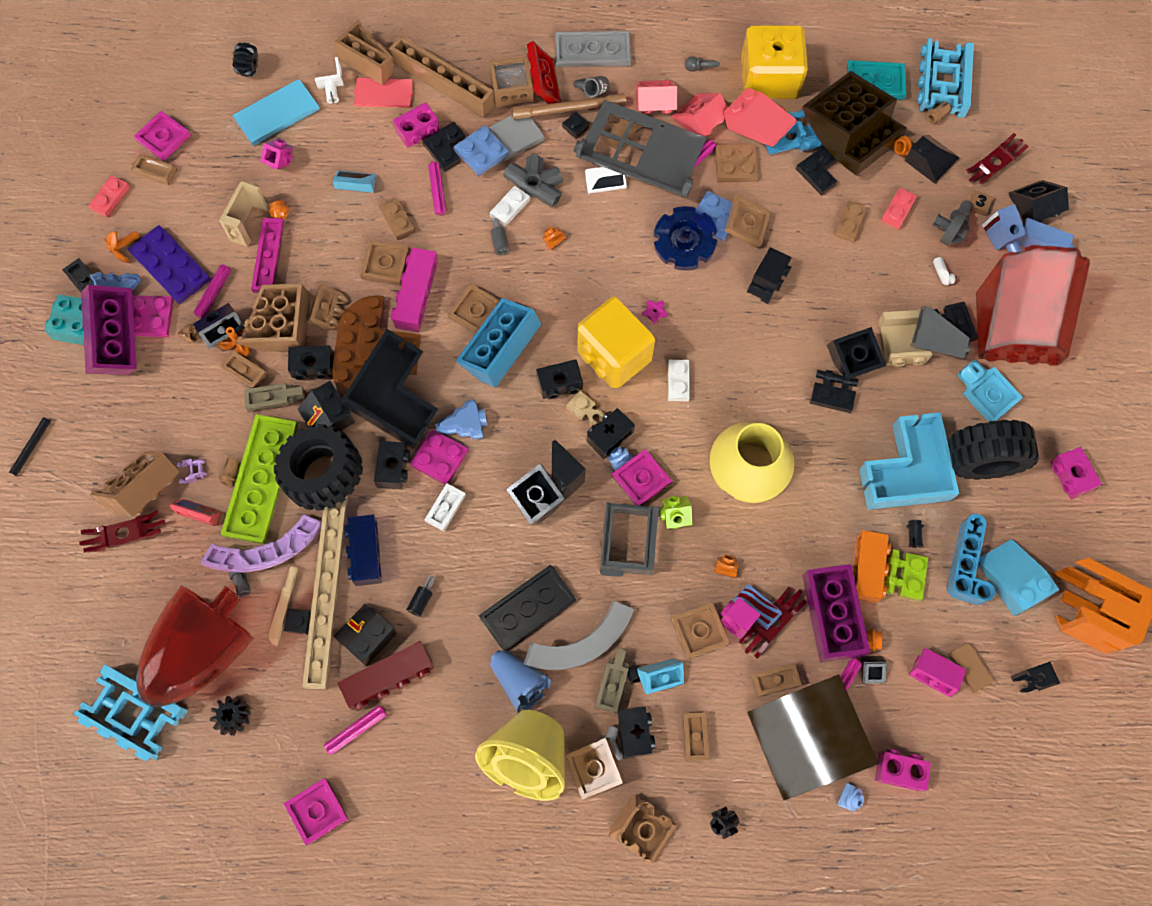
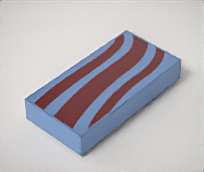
(768, 611)

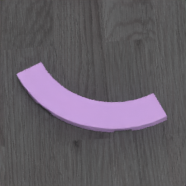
(266, 555)

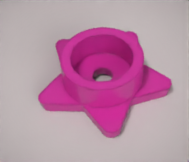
(655, 316)

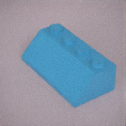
(499, 342)

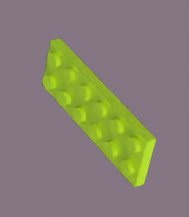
(256, 487)

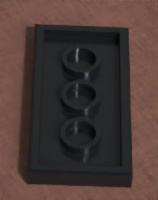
(527, 608)

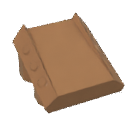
(642, 829)

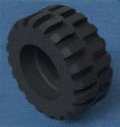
(993, 449)
(302, 451)

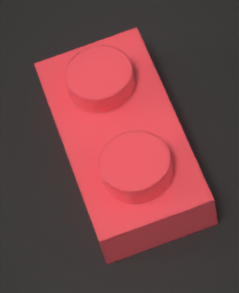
(109, 196)
(899, 208)

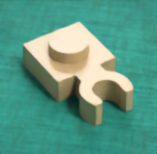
(583, 407)

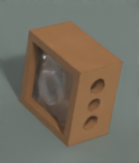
(511, 81)

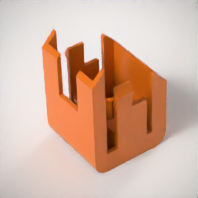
(1120, 619)

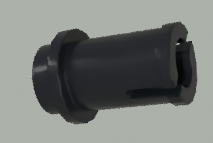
(915, 533)

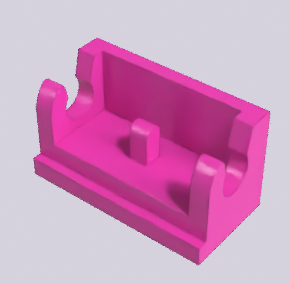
(938, 672)

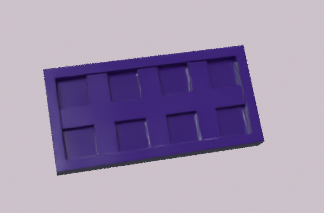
(169, 264)

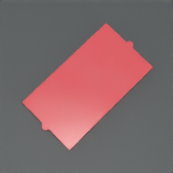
(390, 94)

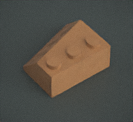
(277, 318)
(137, 485)

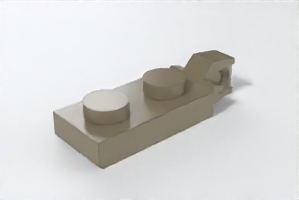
(272, 396)
(612, 683)

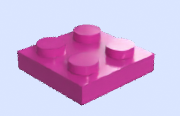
(162, 136)
(152, 315)
(439, 457)
(641, 478)
(316, 811)

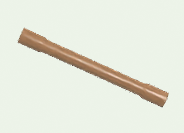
(529, 111)

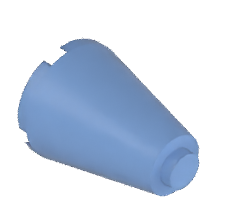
(519, 681)

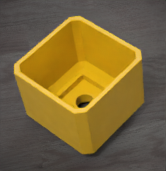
(774, 60)
(614, 343)

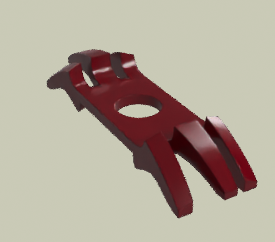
(1003, 153)
(108, 534)
(769, 634)

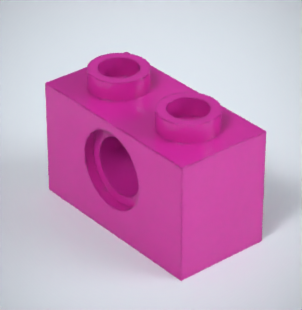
(1075, 461)

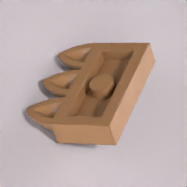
(619, 129)
(325, 307)

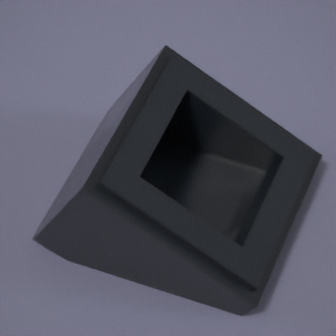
(873, 669)

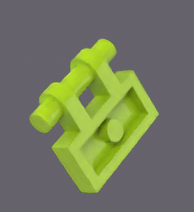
(912, 578)

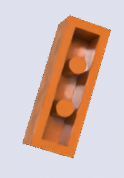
(871, 565)

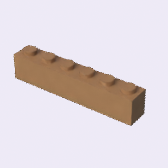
(442, 76)

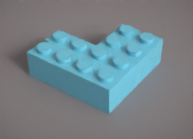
(919, 474)

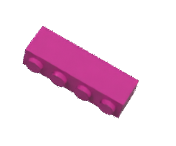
(415, 289)

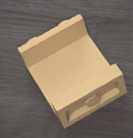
(232, 220)
(896, 337)

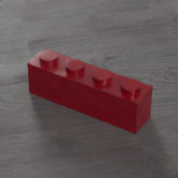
(385, 676)

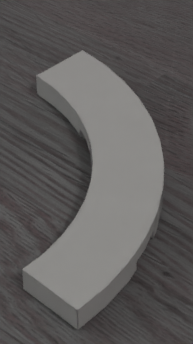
(584, 649)

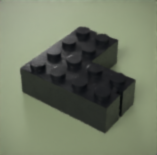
(379, 392)

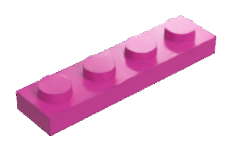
(267, 253)

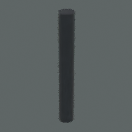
(29, 447)

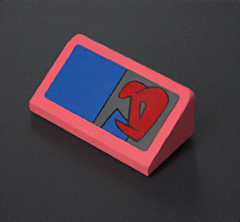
(196, 511)

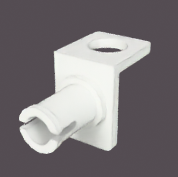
(330, 83)

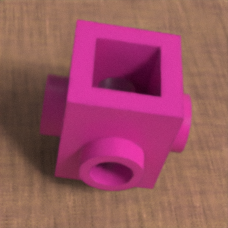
(277, 154)

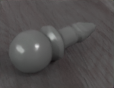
(693, 64)

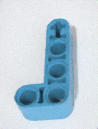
(971, 559)

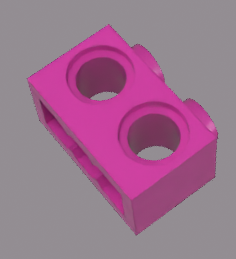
(416, 122)
(738, 617)
(902, 775)

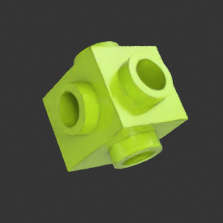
(676, 512)

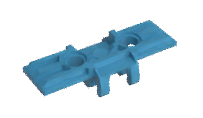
(804, 137)

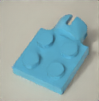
(988, 390)

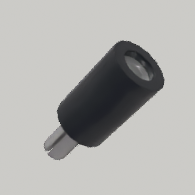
(421, 597)

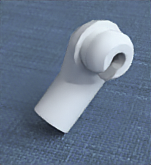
(942, 272)

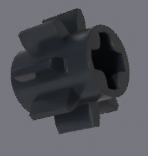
(724, 822)

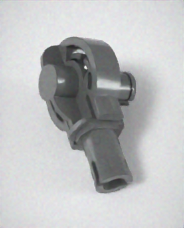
(957, 228)

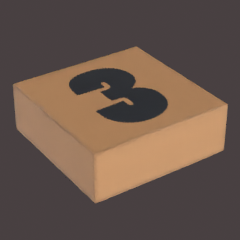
(981, 202)

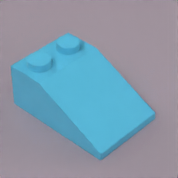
(1016, 577)

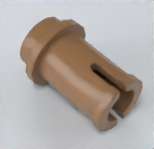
(936, 114)
(228, 476)

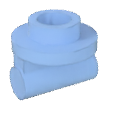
(619, 457)
(851, 798)

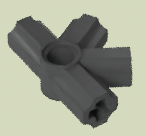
(535, 175)

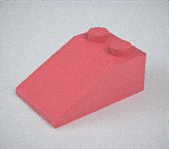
(758, 118)

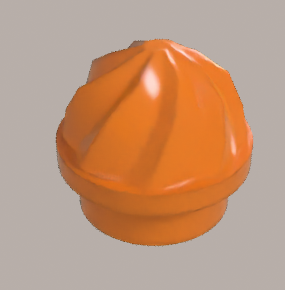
(903, 145)
(279, 209)
(874, 639)

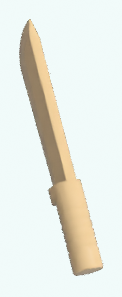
(281, 610)

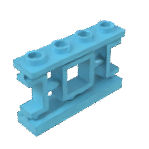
(961, 77)
(120, 730)

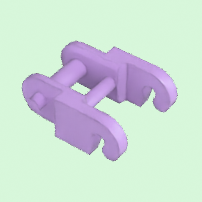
(193, 476)

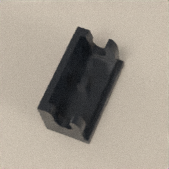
(1038, 677)

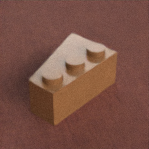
(364, 54)

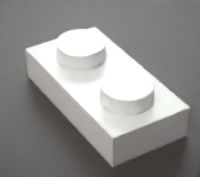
(510, 206)
(678, 380)
(445, 507)

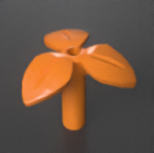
(115, 245)
(230, 342)

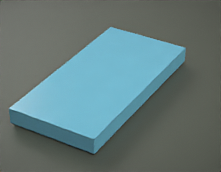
(276, 112)

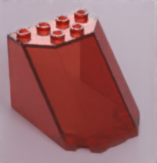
(1031, 305)

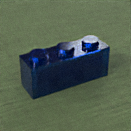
(363, 550)

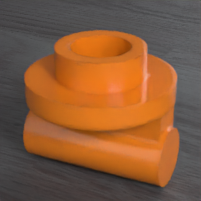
(553, 237)
(727, 566)

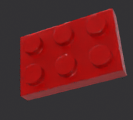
(543, 74)

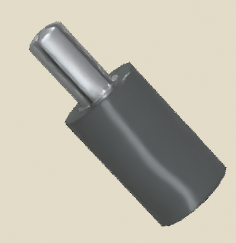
(499, 238)

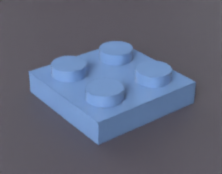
(481, 150)
(718, 210)

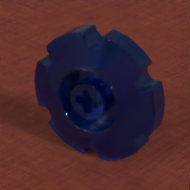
(683, 252)

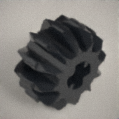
(245, 59)
(222, 717)

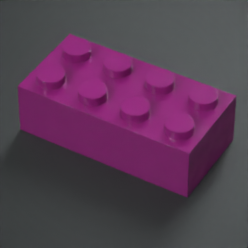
(108, 330)
(835, 613)

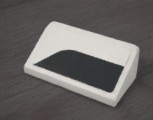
(603, 180)

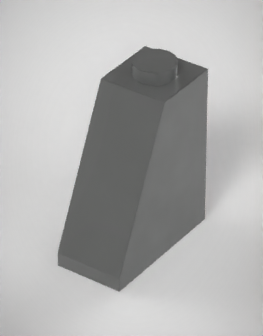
(939, 335)

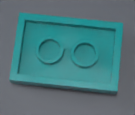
(884, 75)

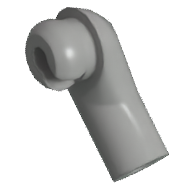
(612, 733)

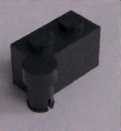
(769, 275)

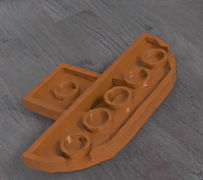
(357, 338)

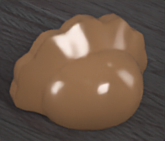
(189, 333)

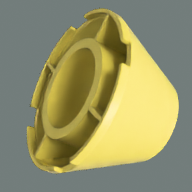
(742, 479)
(526, 756)

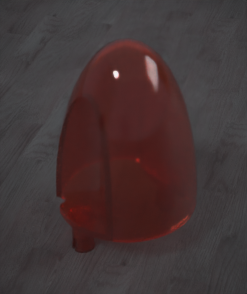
(189, 647)

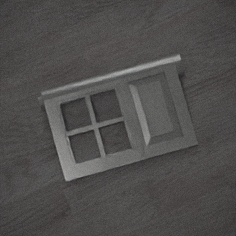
(665, 159)

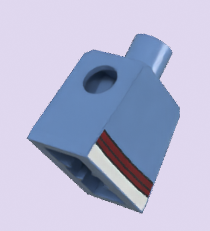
(1005, 229)

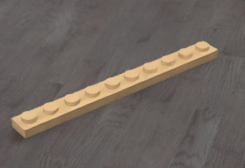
(325, 597)

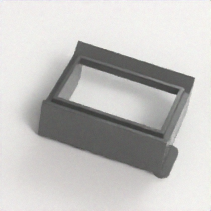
(616, 568)

